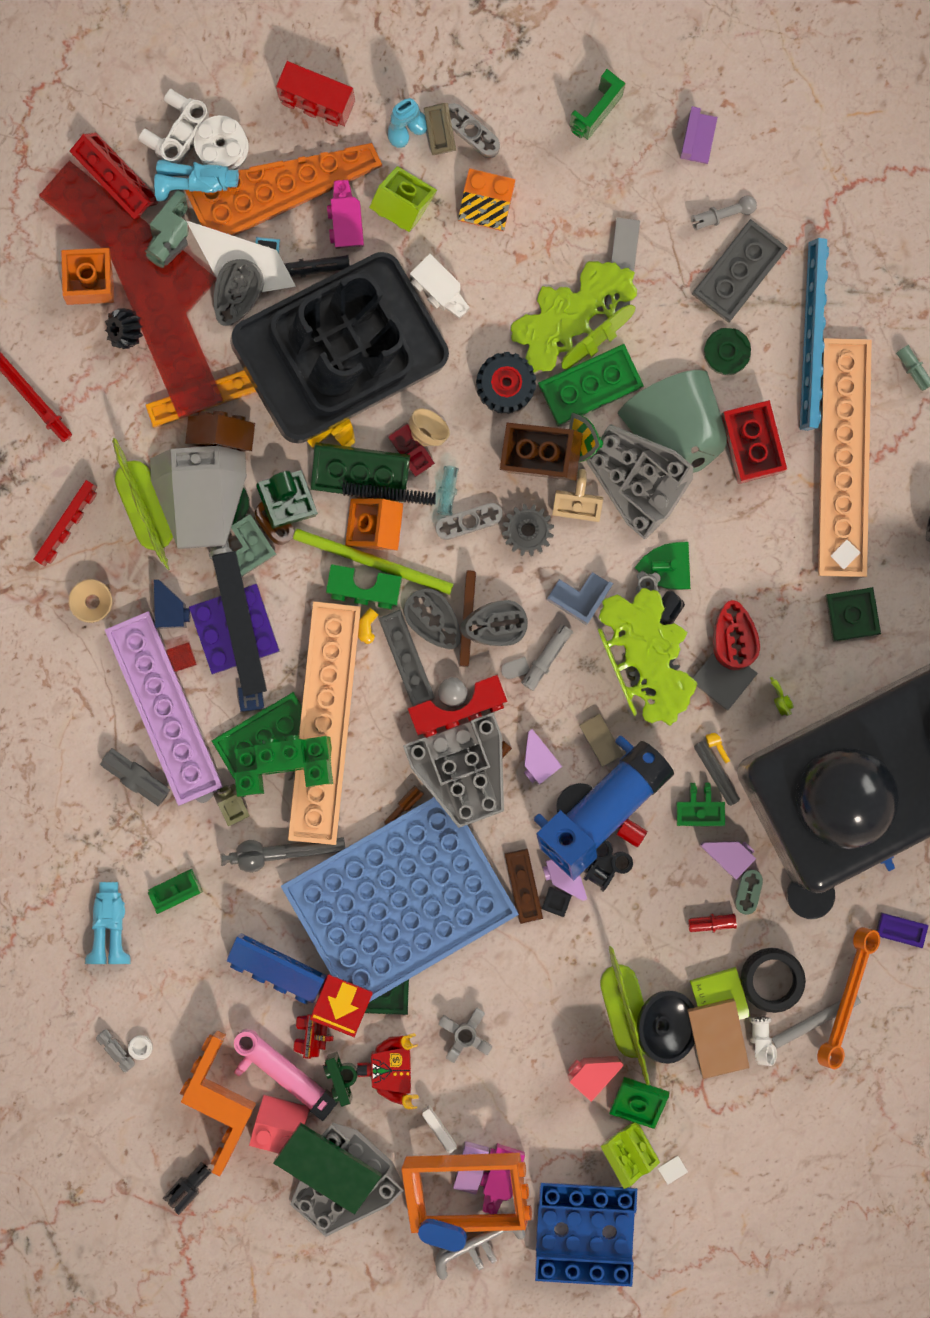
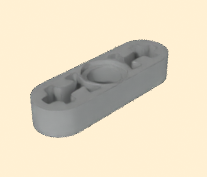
(488, 137)
(484, 510)

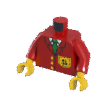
(391, 1070)

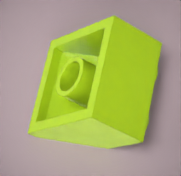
(402, 198)

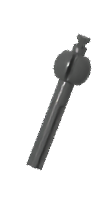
(252, 855)

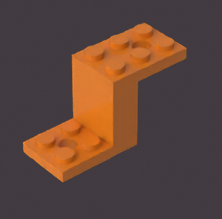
(217, 1101)

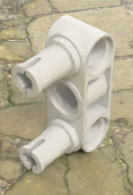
(182, 132)

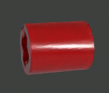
(632, 833)

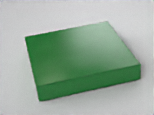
(639, 1102)

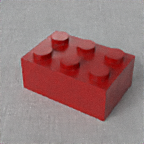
(315, 94)
(754, 442)

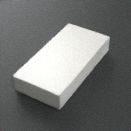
(439, 1129)

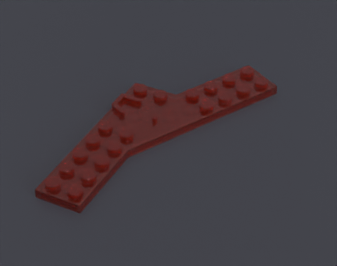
(155, 293)

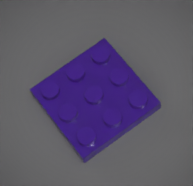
(214, 632)

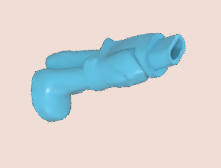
(404, 114)
(201, 178)
(108, 913)

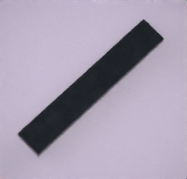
(239, 623)

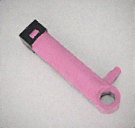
(285, 1073)

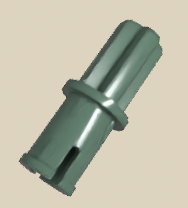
(914, 367)

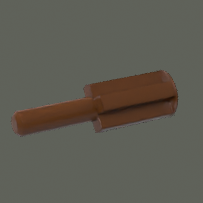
(405, 803)

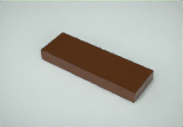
(523, 886)

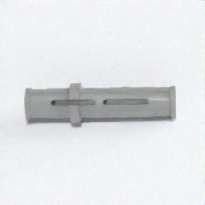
(544, 661)

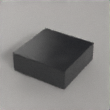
(556, 901)

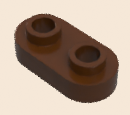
(287, 530)

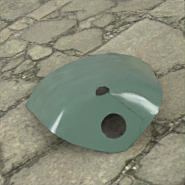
(679, 415)

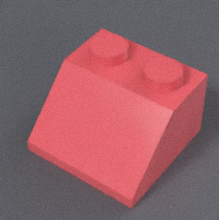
(593, 1074)
(276, 1123)

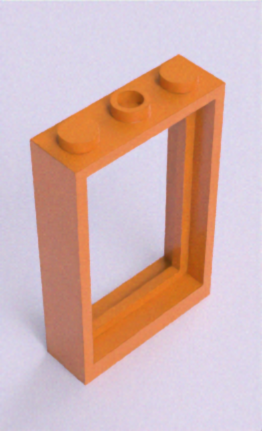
(468, 1162)

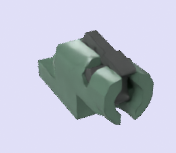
(169, 231)

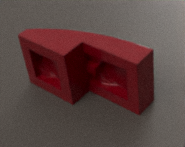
(405, 444)

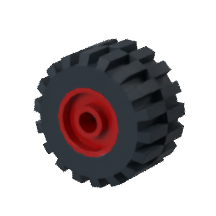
(505, 382)

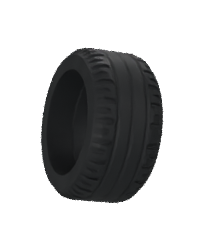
(795, 992)

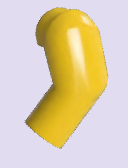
(364, 631)

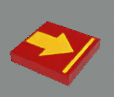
(341, 1005)

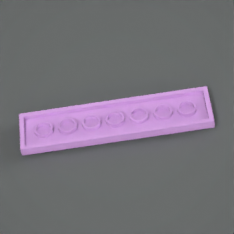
(163, 708)

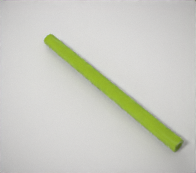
(373, 561)

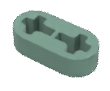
(743, 890)

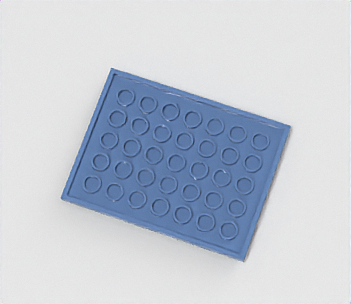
(399, 900)

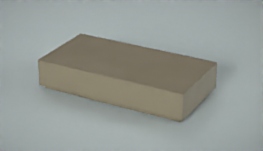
(439, 129)
(601, 740)

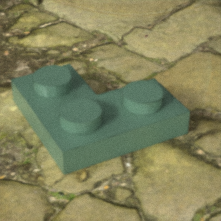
(255, 545)

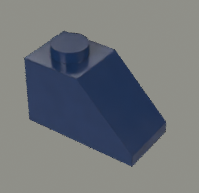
(169, 608)

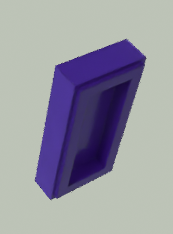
(902, 930)

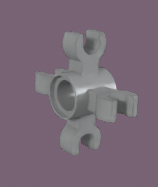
(471, 1025)

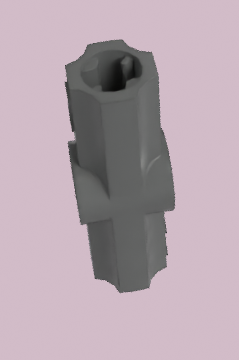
(135, 777)

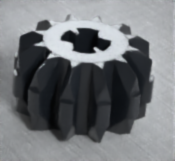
(123, 328)

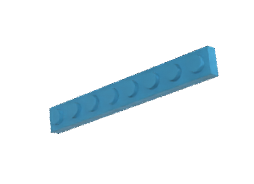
(813, 334)

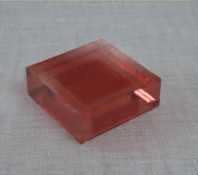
(181, 657)

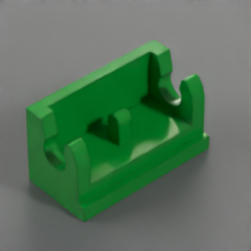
(174, 891)

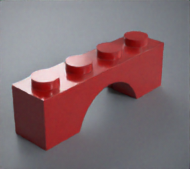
(487, 695)

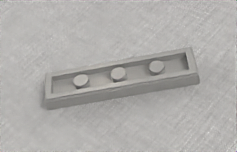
(624, 250)

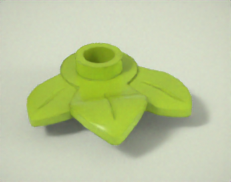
(782, 702)

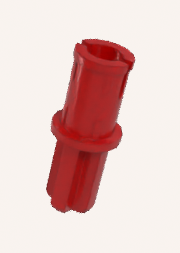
(712, 923)

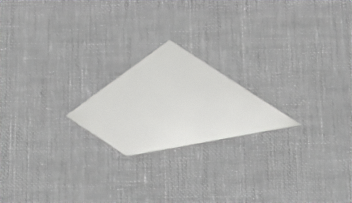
(221, 248)

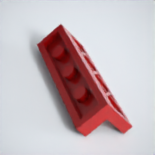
(113, 174)

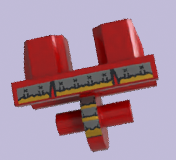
(315, 1037)

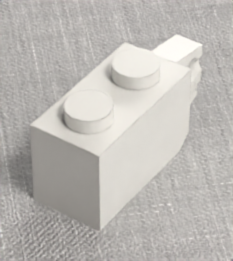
(439, 286)

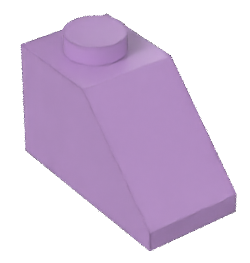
(538, 759)
(730, 855)
(563, 881)
(470, 1180)

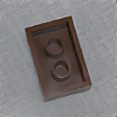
(541, 451)

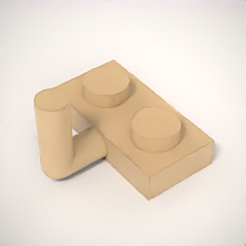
(578, 504)

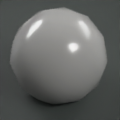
(452, 692)

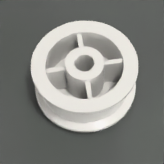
(221, 130)

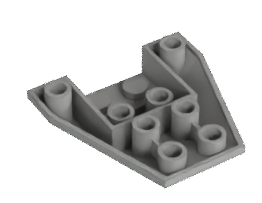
(640, 478)
(199, 492)
(462, 769)
(328, 1215)

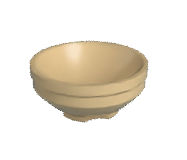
(428, 427)
(78, 598)

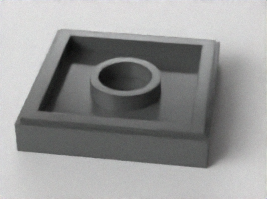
(723, 683)

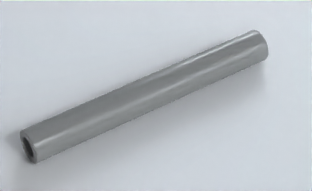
(808, 1024)

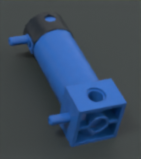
(574, 837)

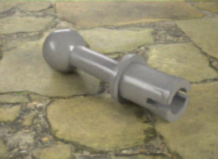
(746, 206)

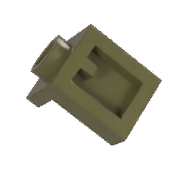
(230, 805)

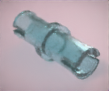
(448, 490)

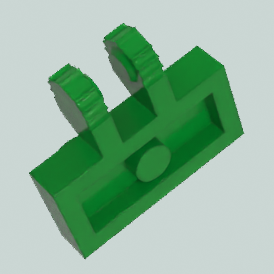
(700, 813)

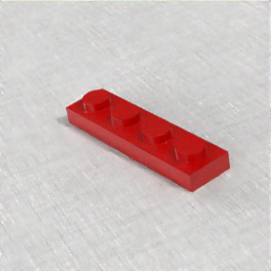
(61, 532)

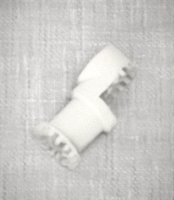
(764, 1049)

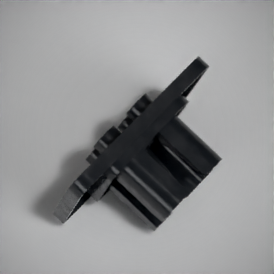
(339, 347)

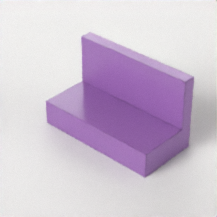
(698, 136)

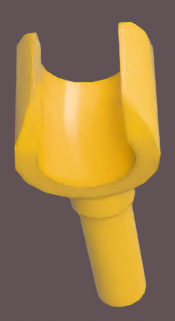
(714, 740)

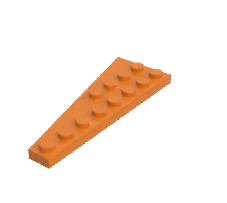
(278, 187)

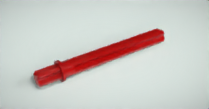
(47, 415)

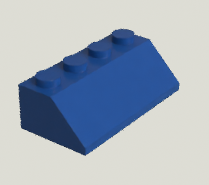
(276, 968)

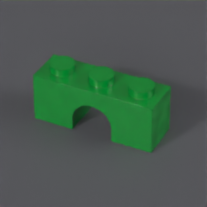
(384, 592)

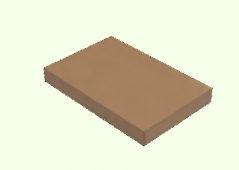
(718, 1038)

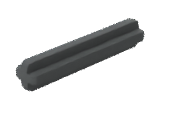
(717, 773)

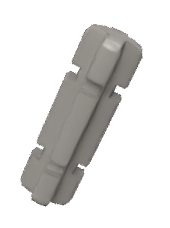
(115, 1051)

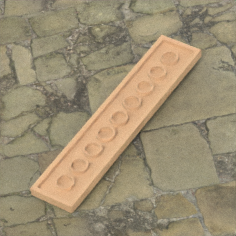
(844, 454)
(325, 713)

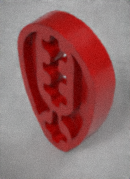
(748, 637)

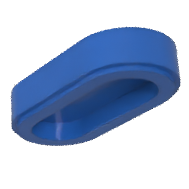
(442, 1235)

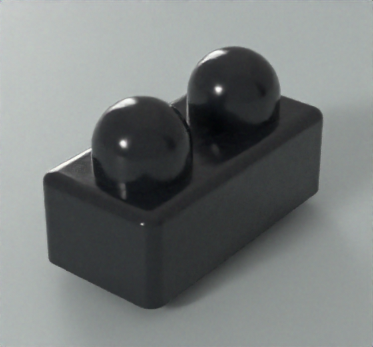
(847, 785)

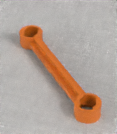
(833, 1046)

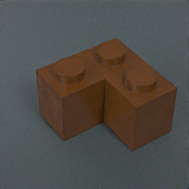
(220, 430)

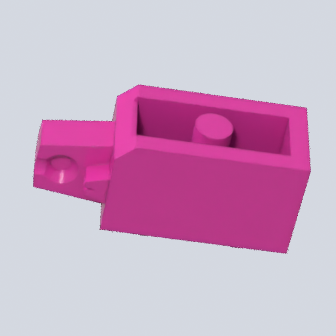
(346, 217)
(497, 1183)

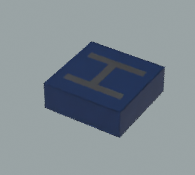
(250, 702)

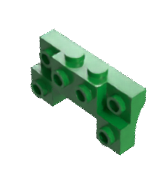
(276, 757)

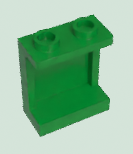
(613, 89)

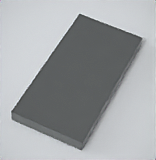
(739, 271)

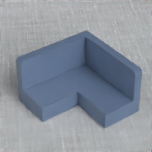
(580, 604)

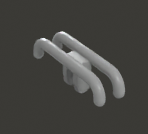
(473, 1240)

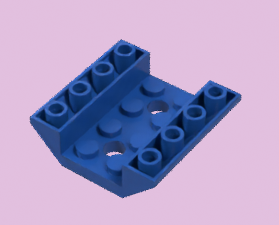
(583, 1251)

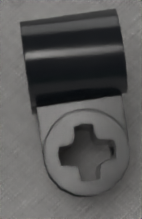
(606, 867)

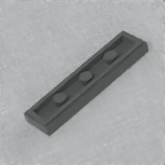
(406, 658)

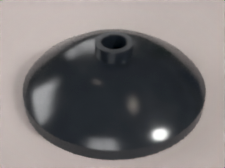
(674, 1035)

